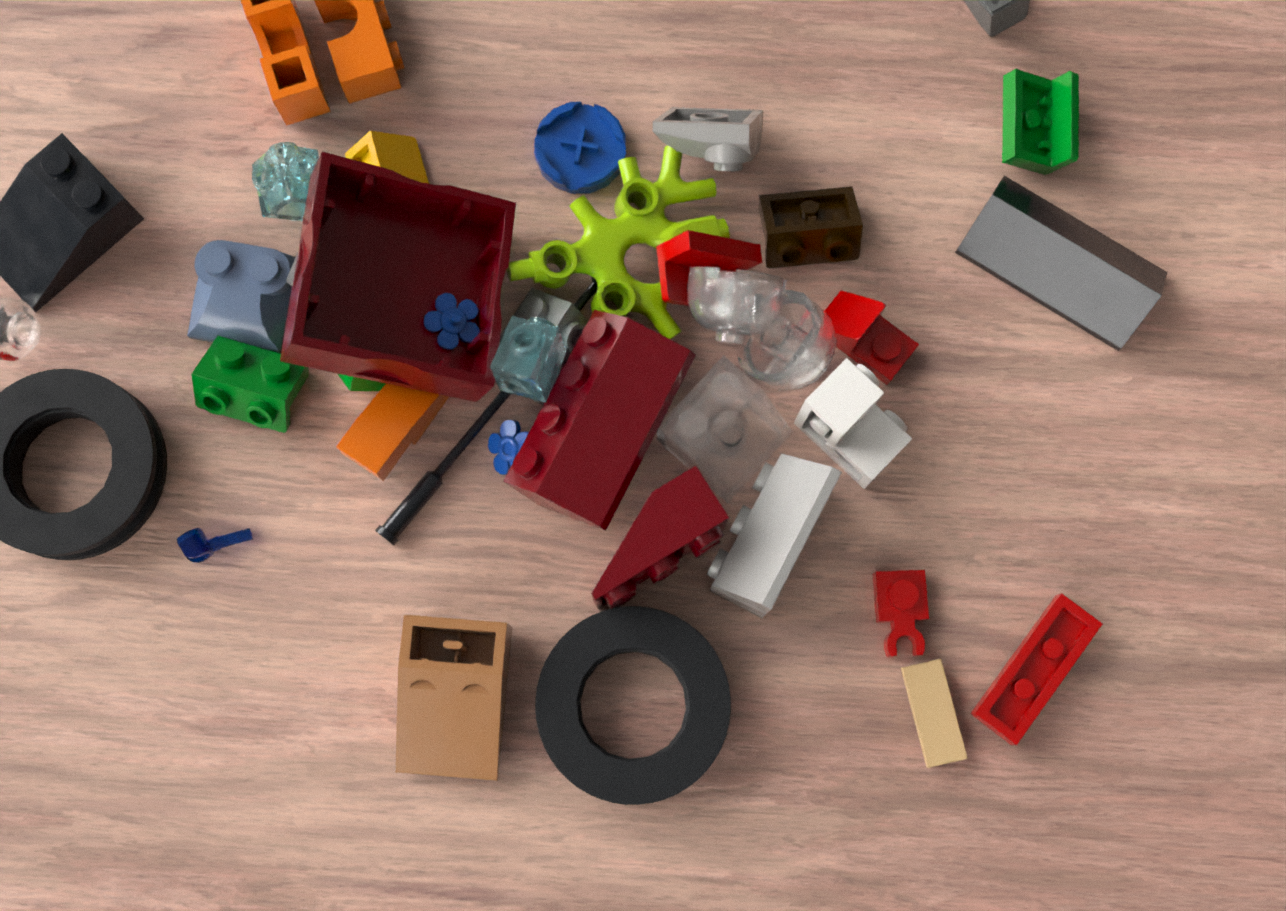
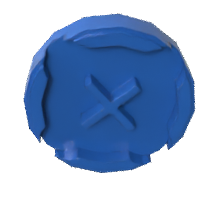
(579, 147)

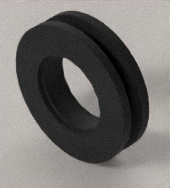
(132, 483)
(560, 712)

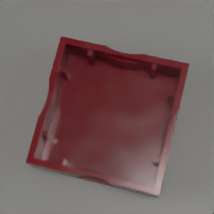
(374, 264)

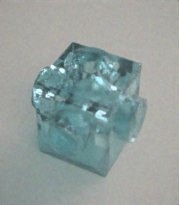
(284, 180)

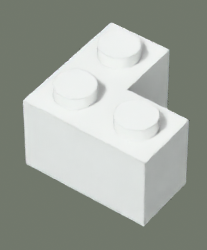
(849, 424)

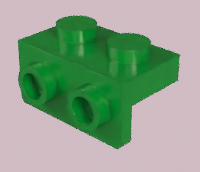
(1040, 121)
(247, 384)

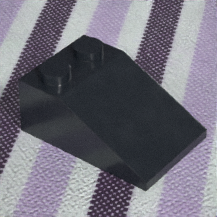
(58, 222)

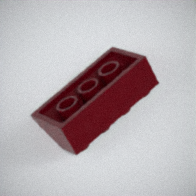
(599, 419)

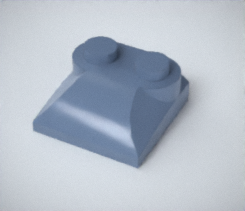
(241, 294)

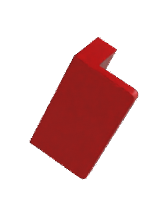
(700, 250)

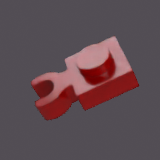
(901, 600)

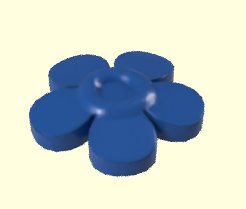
(452, 321)
(507, 444)

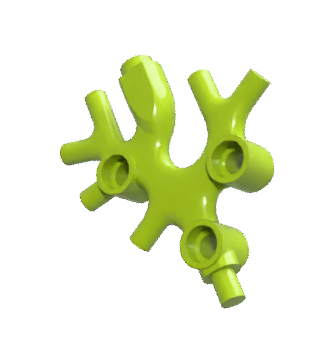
(606, 241)

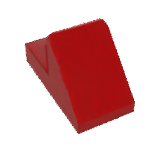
(869, 336)

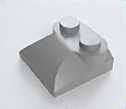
(714, 134)

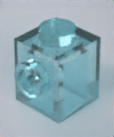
(529, 358)

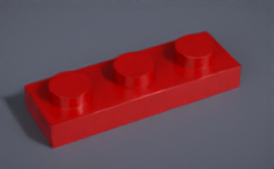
(1036, 669)

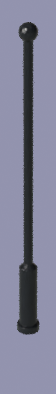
(433, 479)

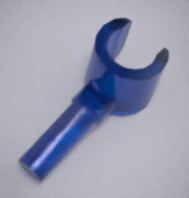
(198, 548)

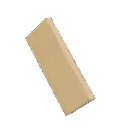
(934, 713)

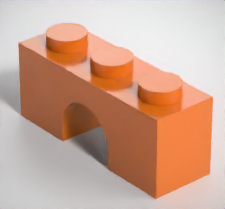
(363, 57)
(286, 59)

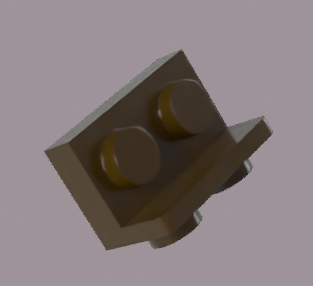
(810, 227)

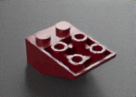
(671, 524)

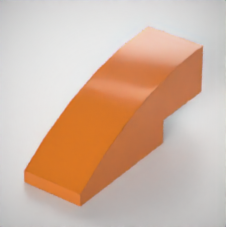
(389, 426)

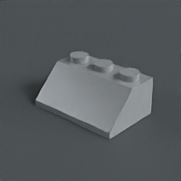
(772, 532)

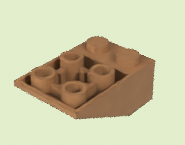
(451, 696)

